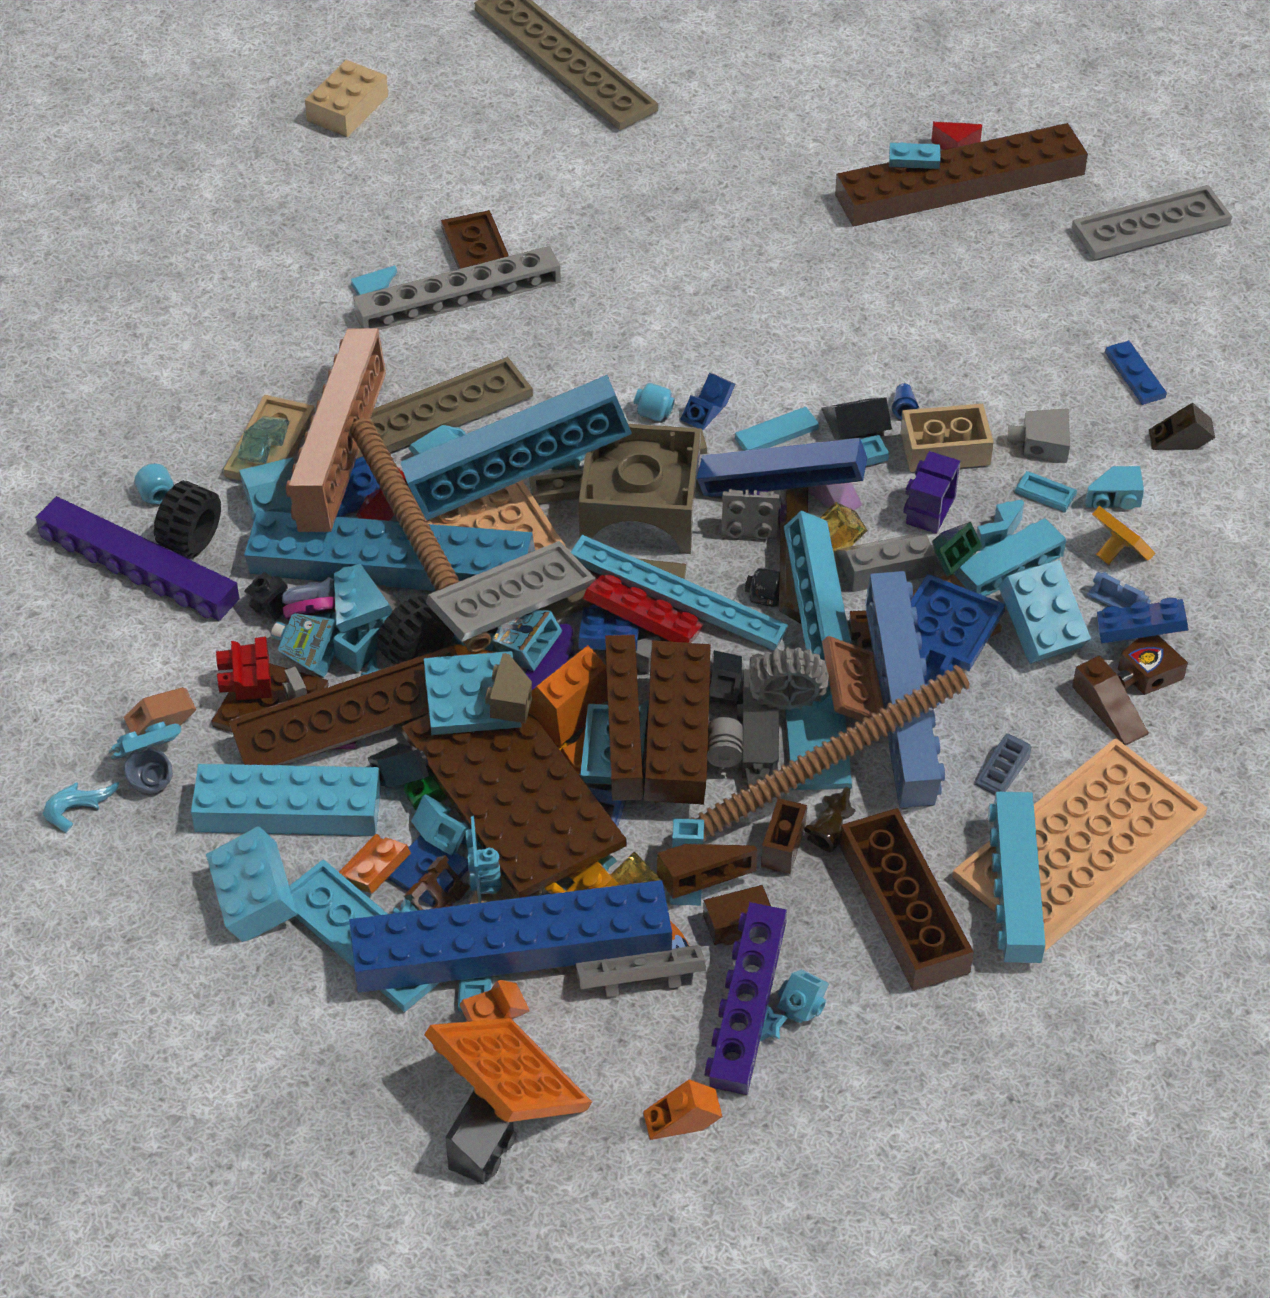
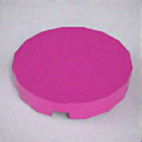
(310, 607)

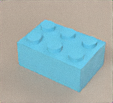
(1044, 611)
(251, 884)

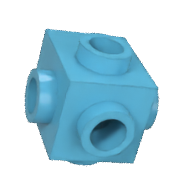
(802, 996)

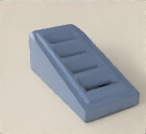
(1012, 750)

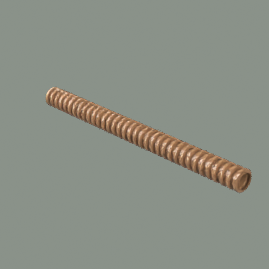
(408, 514)
(834, 750)

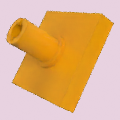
(1120, 537)

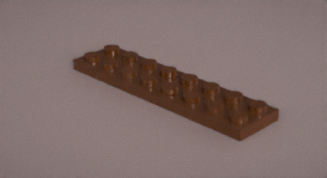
(335, 714)

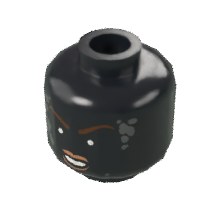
(764, 587)

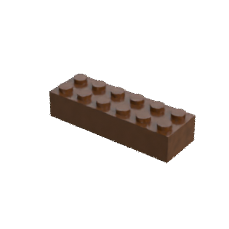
(677, 723)
(906, 899)

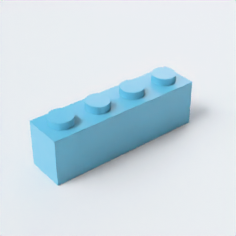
(1026, 549)

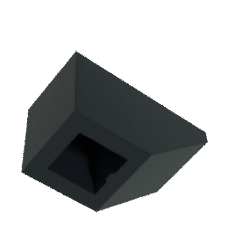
(400, 765)

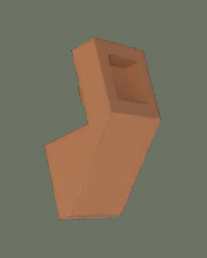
(166, 707)

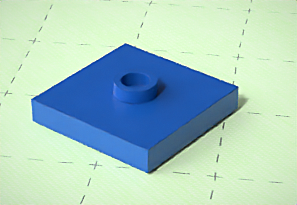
(417, 863)

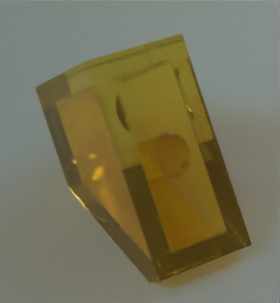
(844, 526)

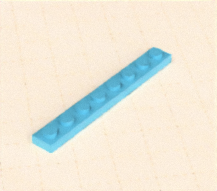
(680, 593)

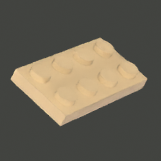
(299, 419)

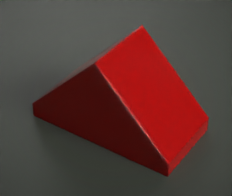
(954, 135)

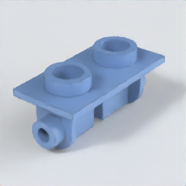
(1113, 594)

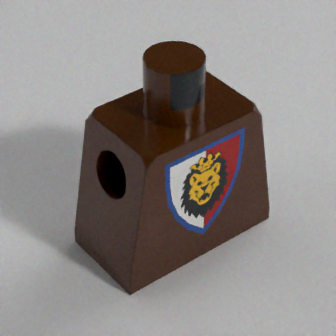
(1150, 665)

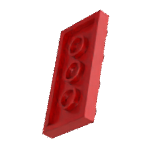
(642, 610)

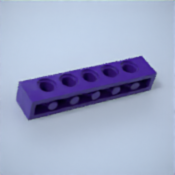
(737, 1074)

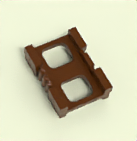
(429, 883)

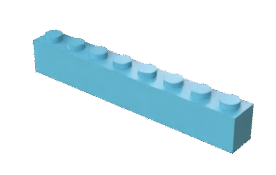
(816, 587)

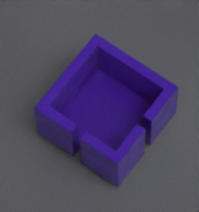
(931, 492)

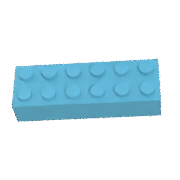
(286, 799)

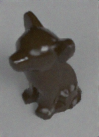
(827, 828)

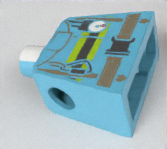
(307, 641)

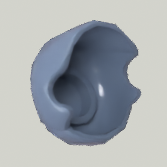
(150, 765)

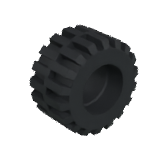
(187, 518)
(413, 631)

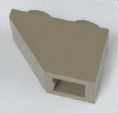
(511, 691)

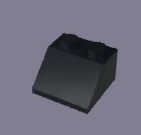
(858, 418)
(478, 1140)

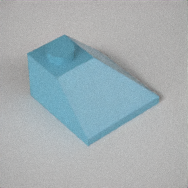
(267, 486)

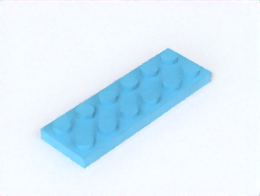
(326, 904)

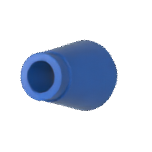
(903, 400)

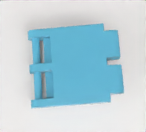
(154, 736)

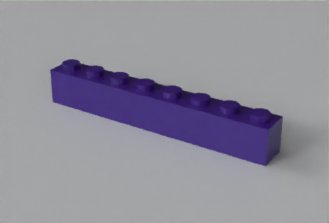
(137, 558)

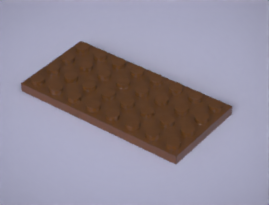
(521, 798)

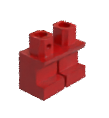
(250, 670)

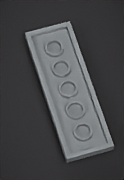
(1151, 222)
(510, 590)

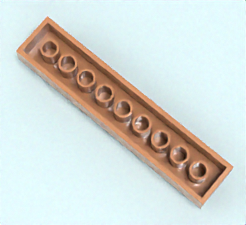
(329, 447)

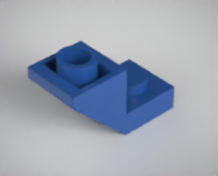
(711, 401)

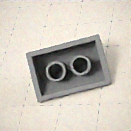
(904, 553)

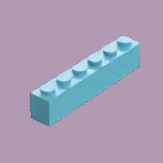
(1018, 877)

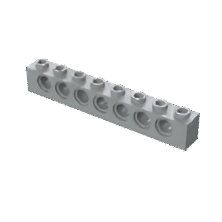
(457, 289)

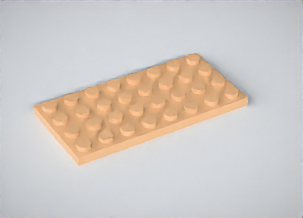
(1094, 836)

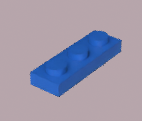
(1135, 372)

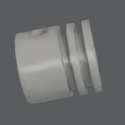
(725, 742)

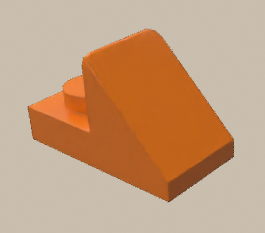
(500, 1002)

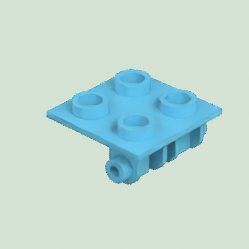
(482, 866)

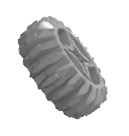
(788, 678)

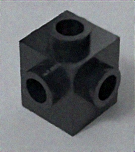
(266, 595)

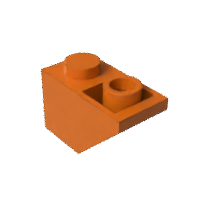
(683, 1111)

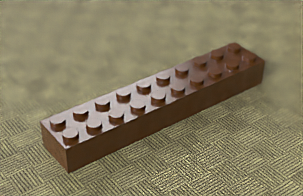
(963, 175)

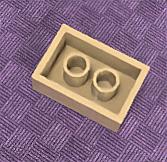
(346, 98)
(951, 431)

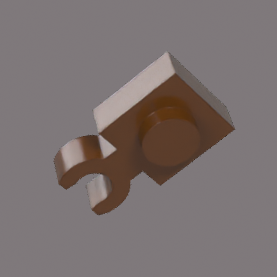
(859, 628)

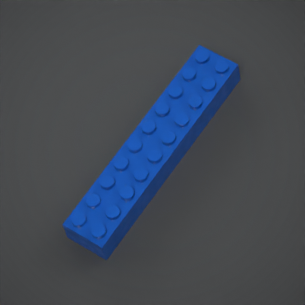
(509, 936)

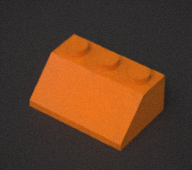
(564, 696)

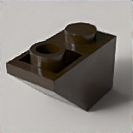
(1183, 430)

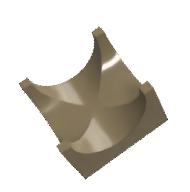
(643, 480)

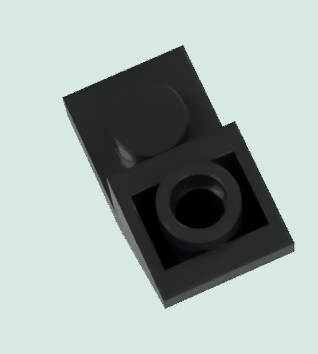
(725, 677)

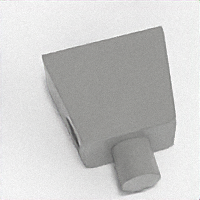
(1043, 434)

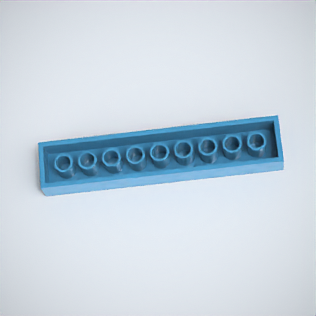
(377, 546)

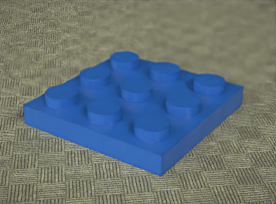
(955, 618)

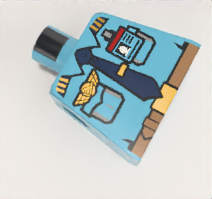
(527, 637)

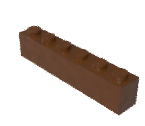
(623, 718)

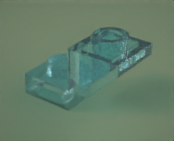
(260, 437)

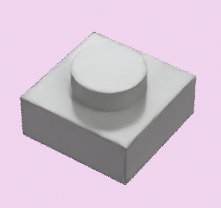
(294, 685)

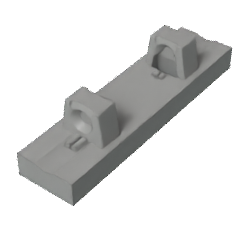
(640, 967)

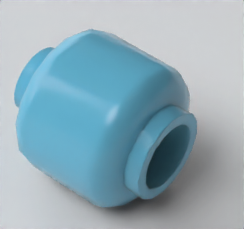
(654, 402)
(153, 483)

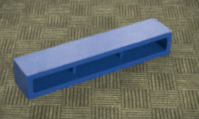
(783, 467)

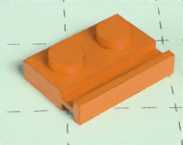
(375, 863)

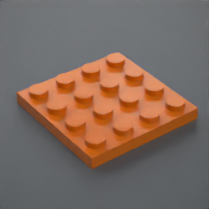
(507, 1069)

